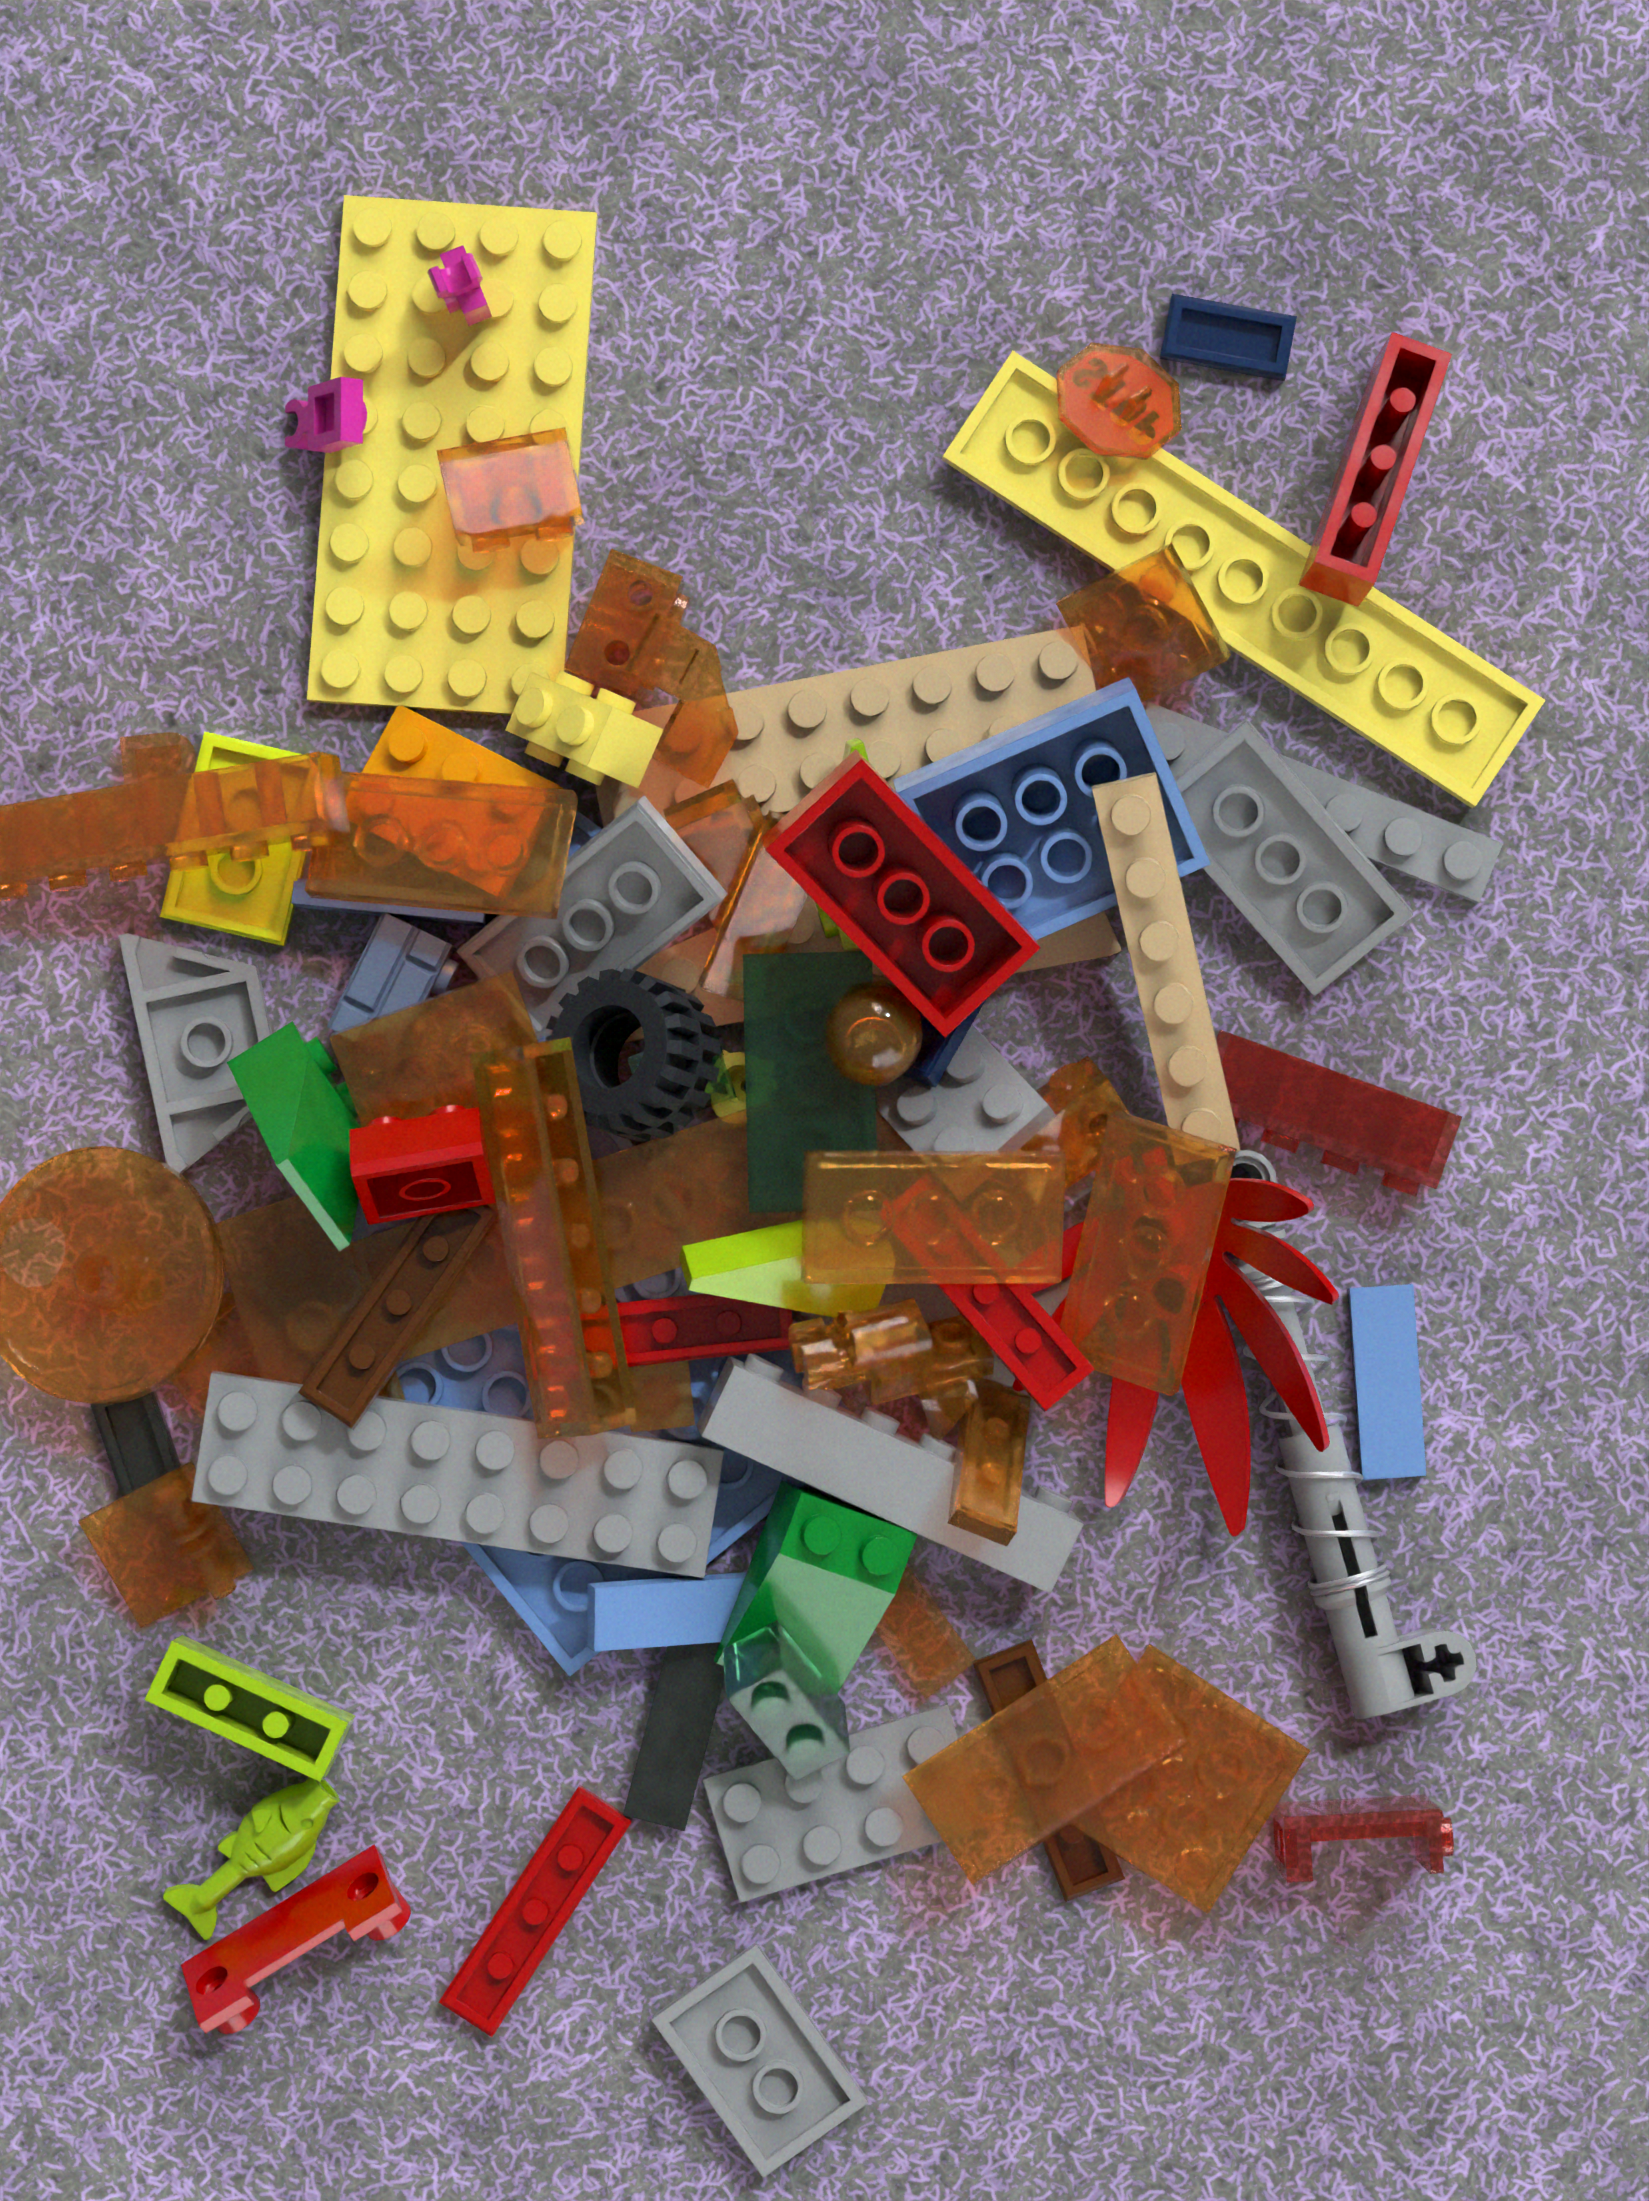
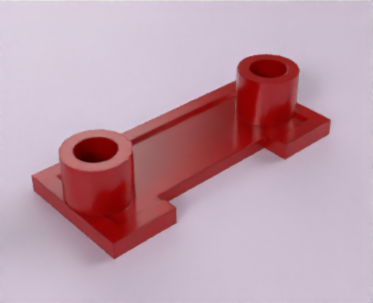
(349, 1897)

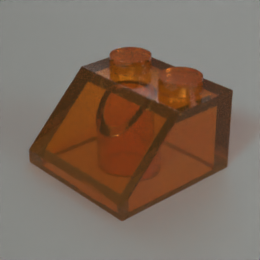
(512, 489)

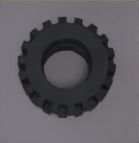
(674, 1057)

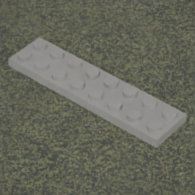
(459, 1476)

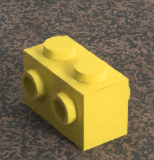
(593, 733)

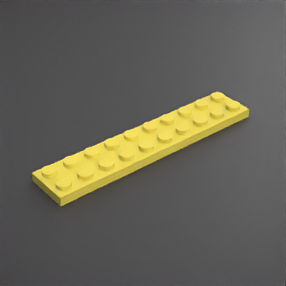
(1361, 664)

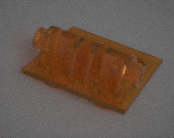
(166, 1546)

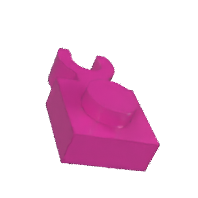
(330, 417)

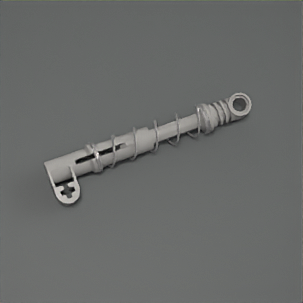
(1341, 1542)

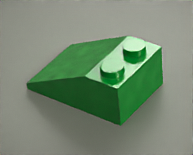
(304, 1123)
(823, 1577)

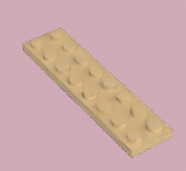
(899, 709)

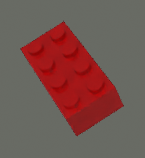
(900, 893)

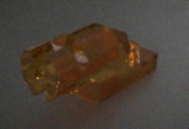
(888, 1351)

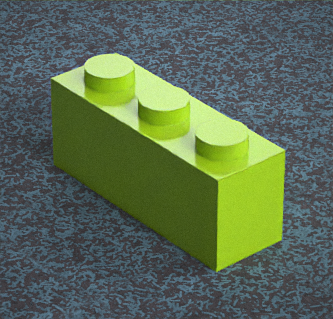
(250, 1707)

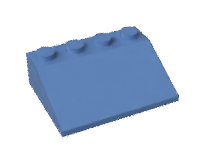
(1027, 811)

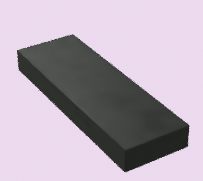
(676, 1736)

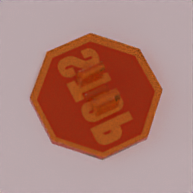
(1118, 401)

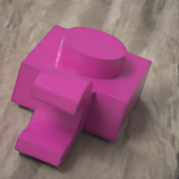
(460, 285)

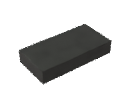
(136, 1441)

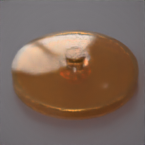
(106, 1275)

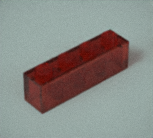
(1336, 1115)

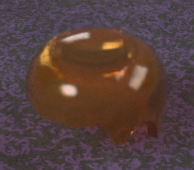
(873, 1033)

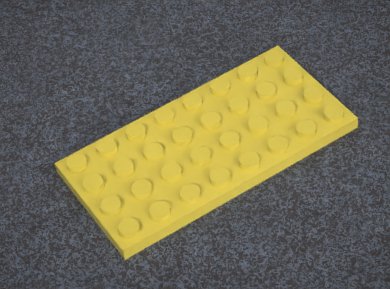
(395, 595)

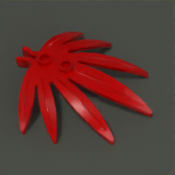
(1212, 1369)

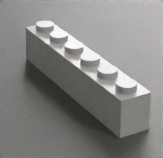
(876, 1467)

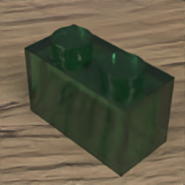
(786, 1700)

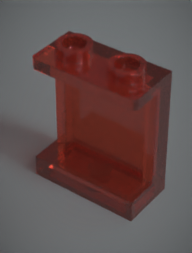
(1305, 1822)

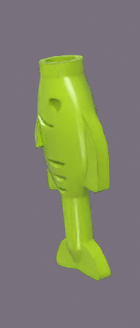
(270, 1842)

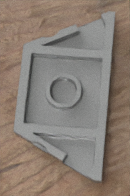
(190, 1022)

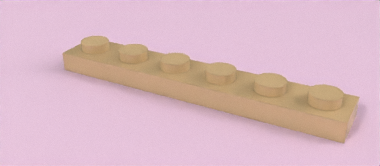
(1164, 958)

